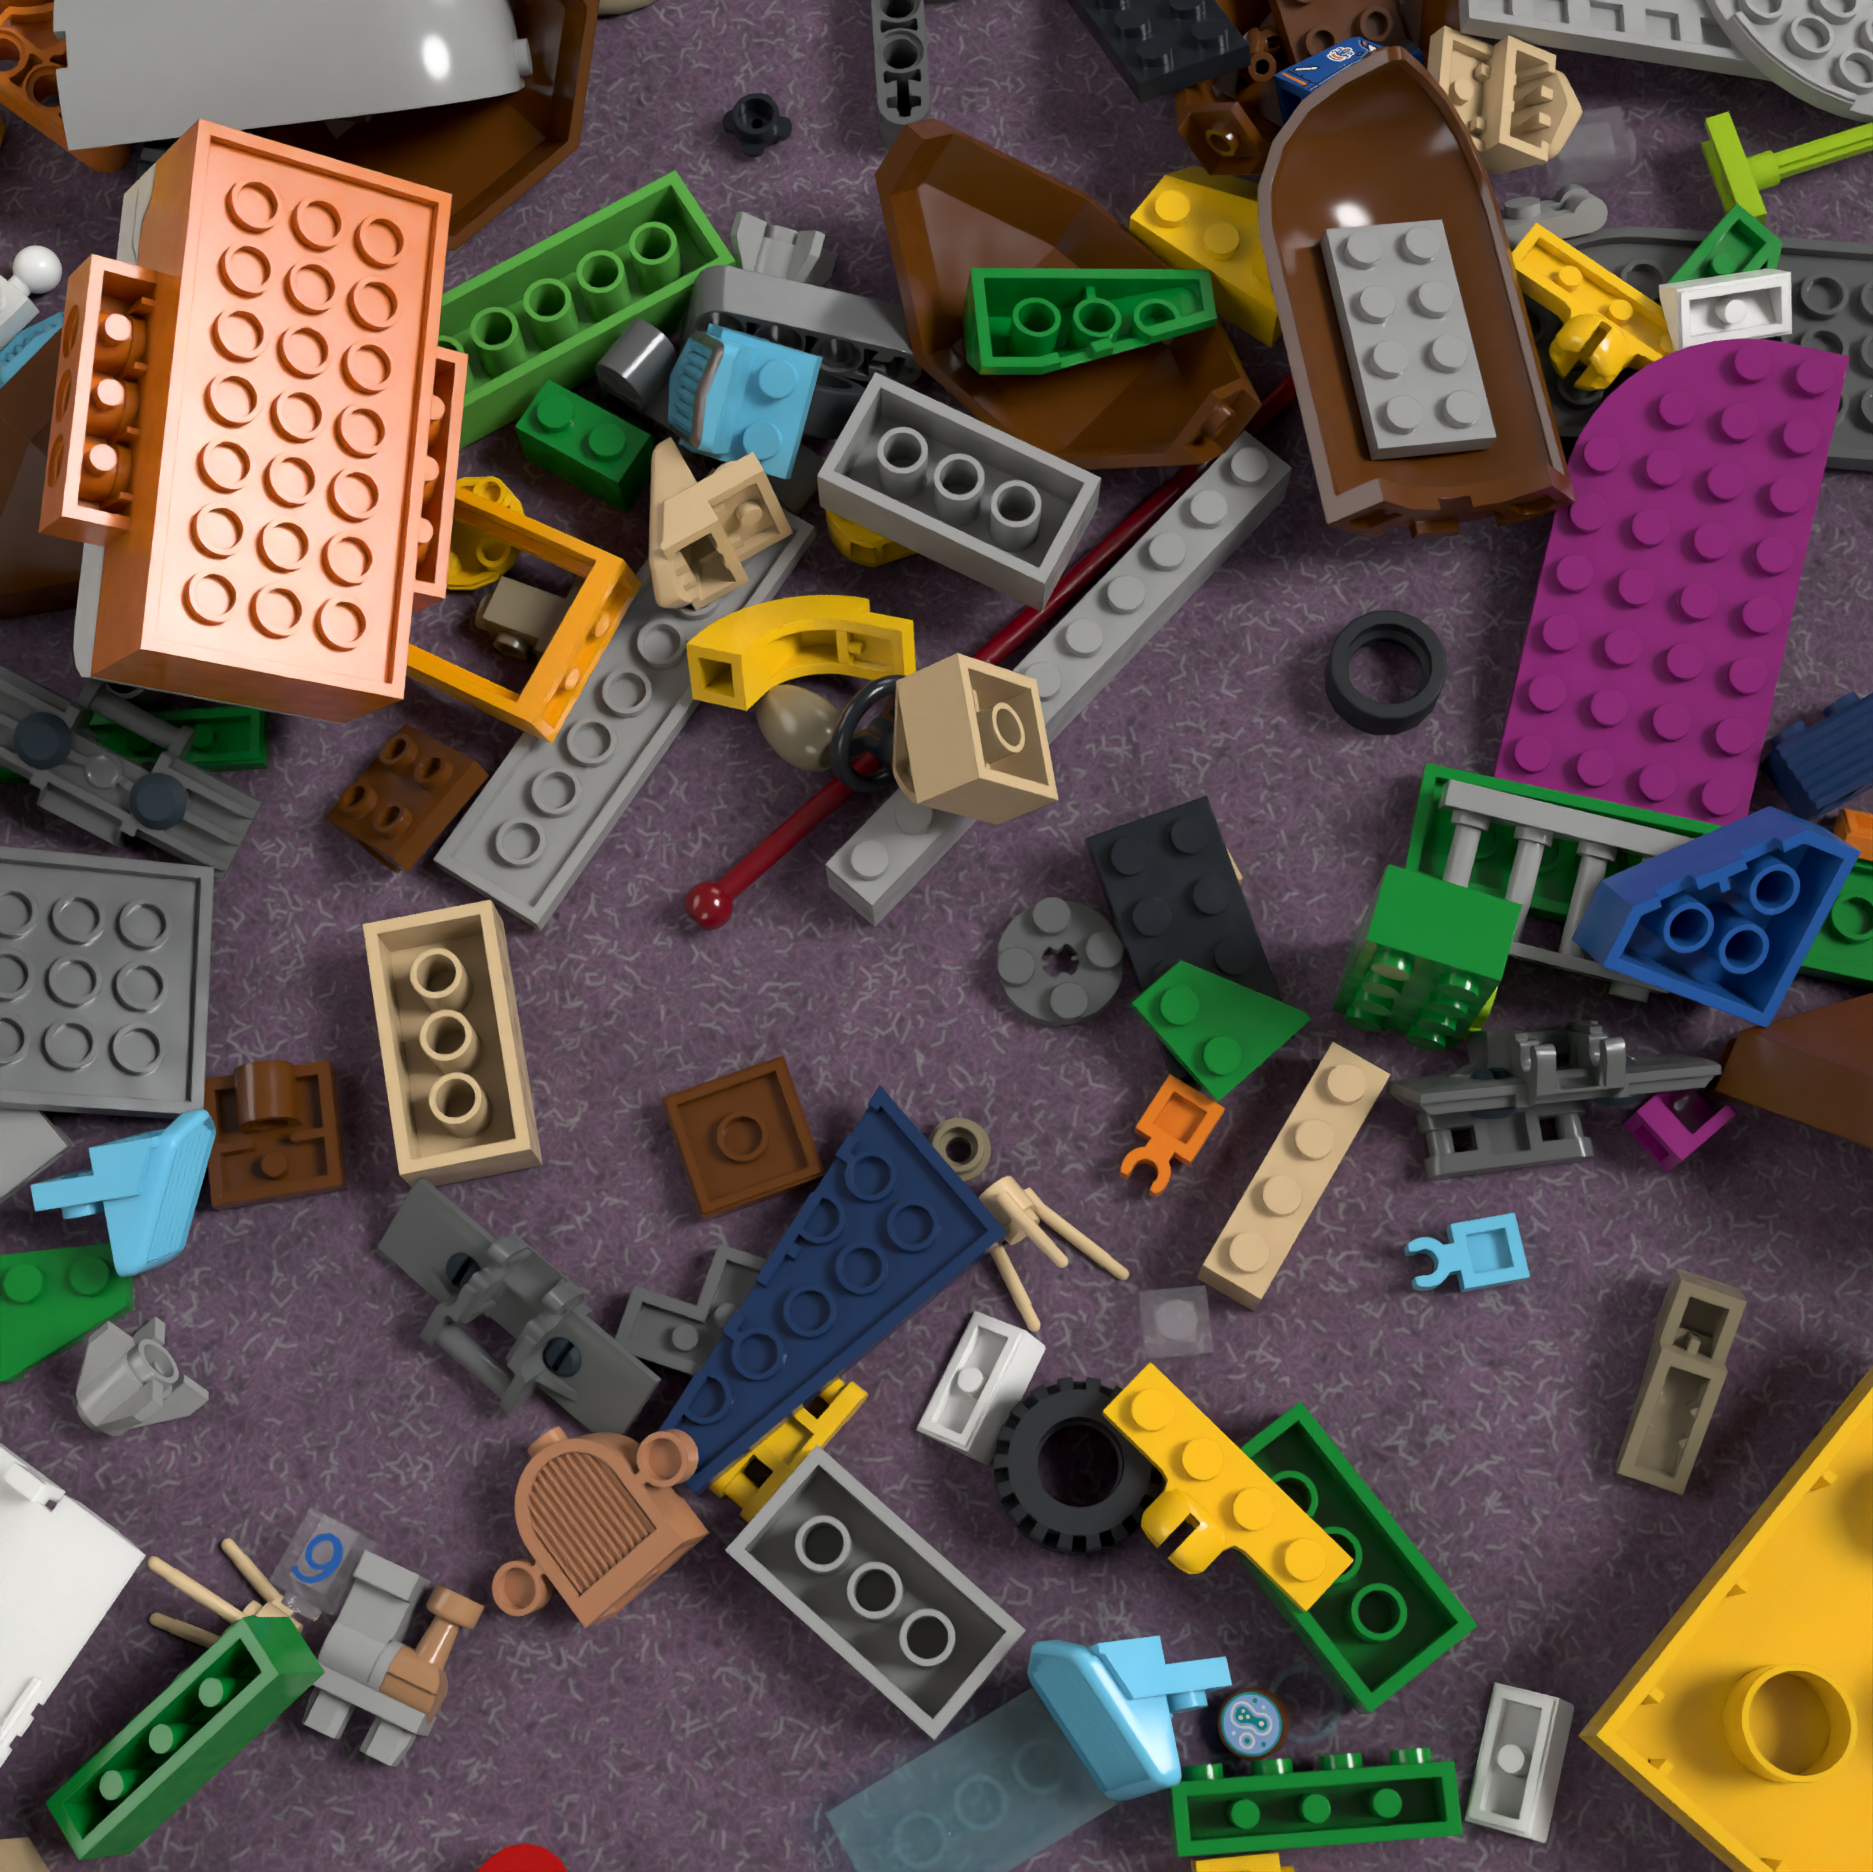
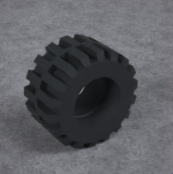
(1023, 1495)

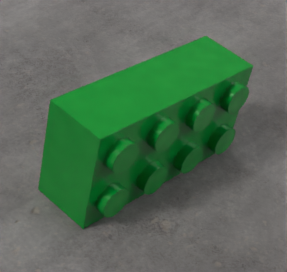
(1425, 958)
(1389, 1605)

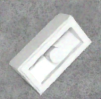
(1728, 307)
(981, 1386)
(1520, 1762)

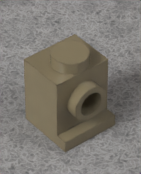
(518, 618)

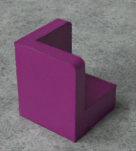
(1675, 1125)

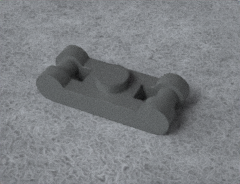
(1504, 1142)

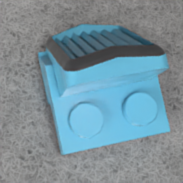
(742, 398)

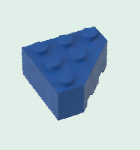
(1722, 912)

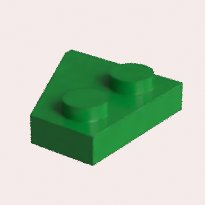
(1215, 1025)
(55, 1301)

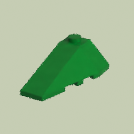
(1065, 317)

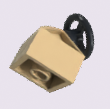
(953, 740)

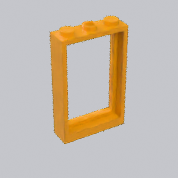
(574, 647)

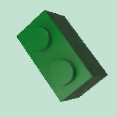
(586, 446)

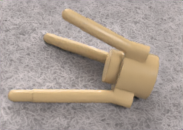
(1019, 1215)
(214, 1603)

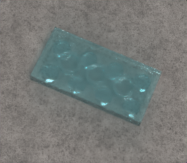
(974, 1799)

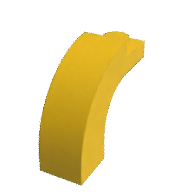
(792, 638)

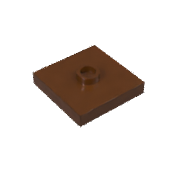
(743, 1138)

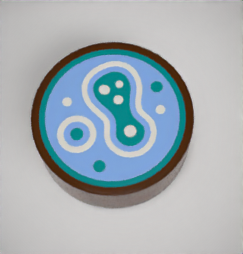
(1254, 1723)

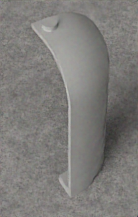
(264, 63)

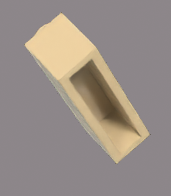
(1293, 1176)

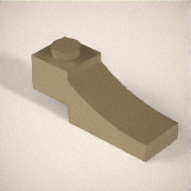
(1681, 1380)

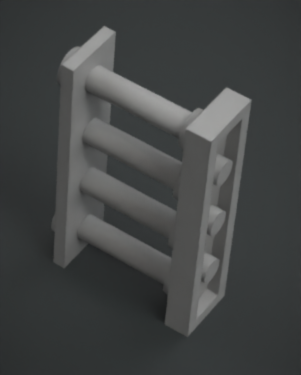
(1535, 827)

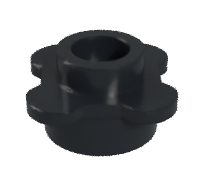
(752, 109)

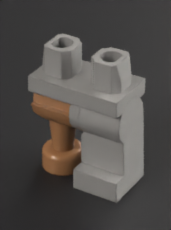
(379, 1673)

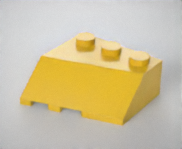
(1213, 226)

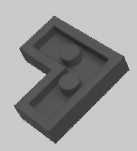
(685, 1334)

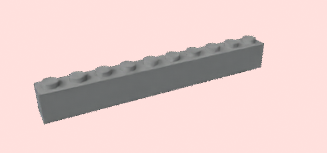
(1081, 656)

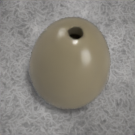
(798, 726)

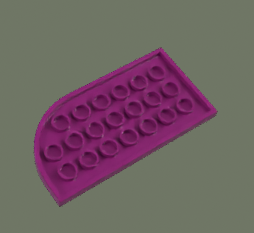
(1674, 581)

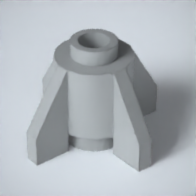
(781, 251)
(132, 1381)

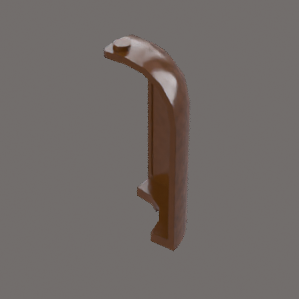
(1387, 151)

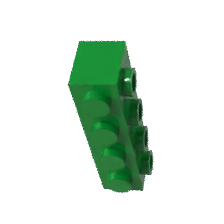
(184, 1737)
(1315, 1806)

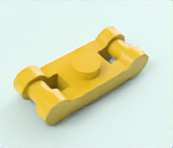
(789, 1447)

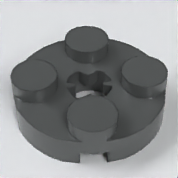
(1067, 998)

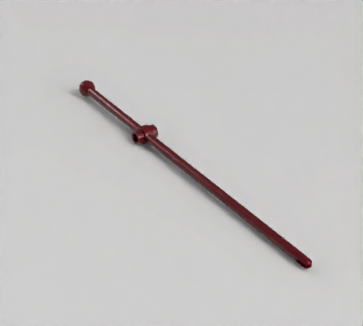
(711, 903)

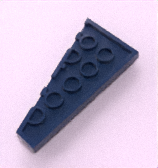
(849, 1271)

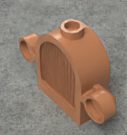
(599, 1521)

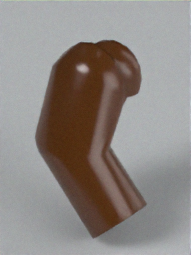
(1263, 53)

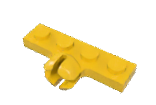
(1602, 316)
(1220, 1494)

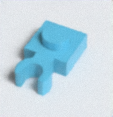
(1479, 1251)

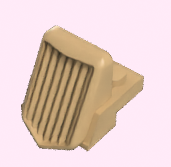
(1506, 97)
(707, 526)

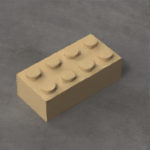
(451, 1045)

